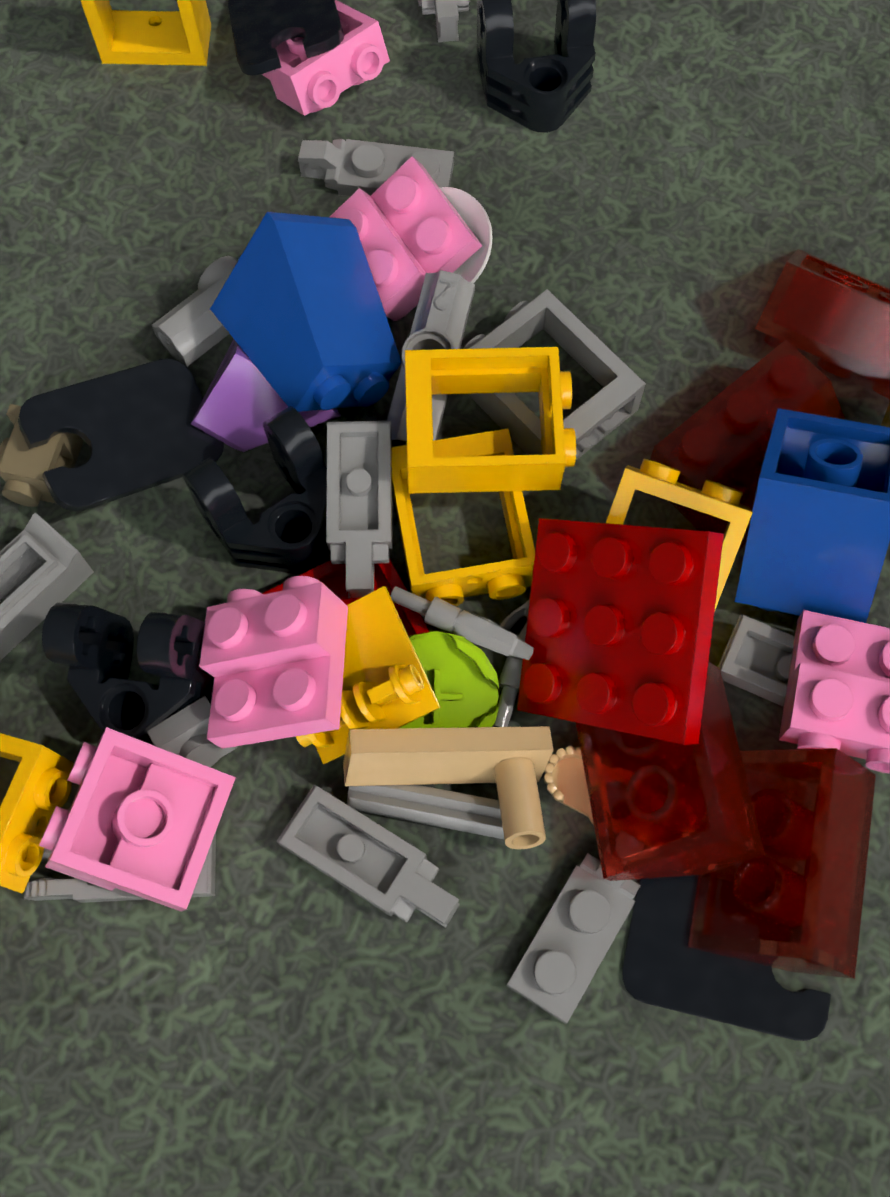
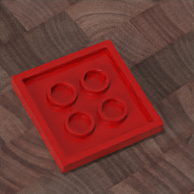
(621, 627)

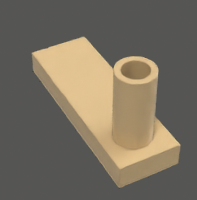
(470, 755)

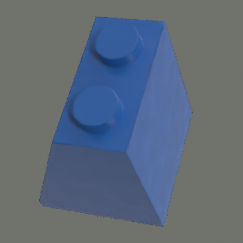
(310, 313)
(819, 518)

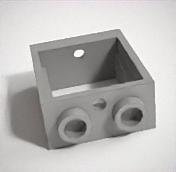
(594, 418)

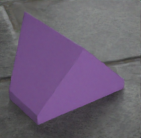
(241, 402)

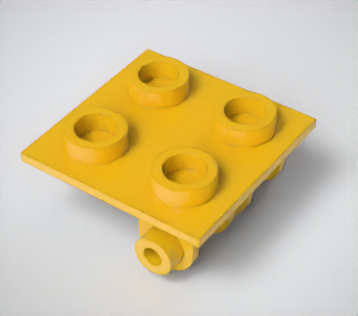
(380, 676)

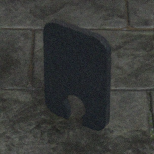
(265, 24)
(134, 430)
(729, 990)

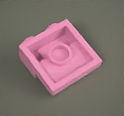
(318, 81)
(407, 233)
(275, 663)
(839, 689)
(137, 820)

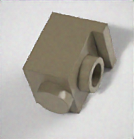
(24, 467)

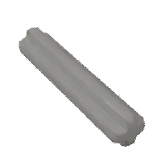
(430, 807)

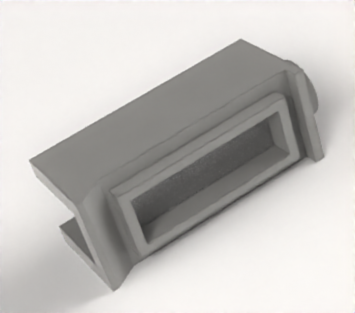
(34, 576)

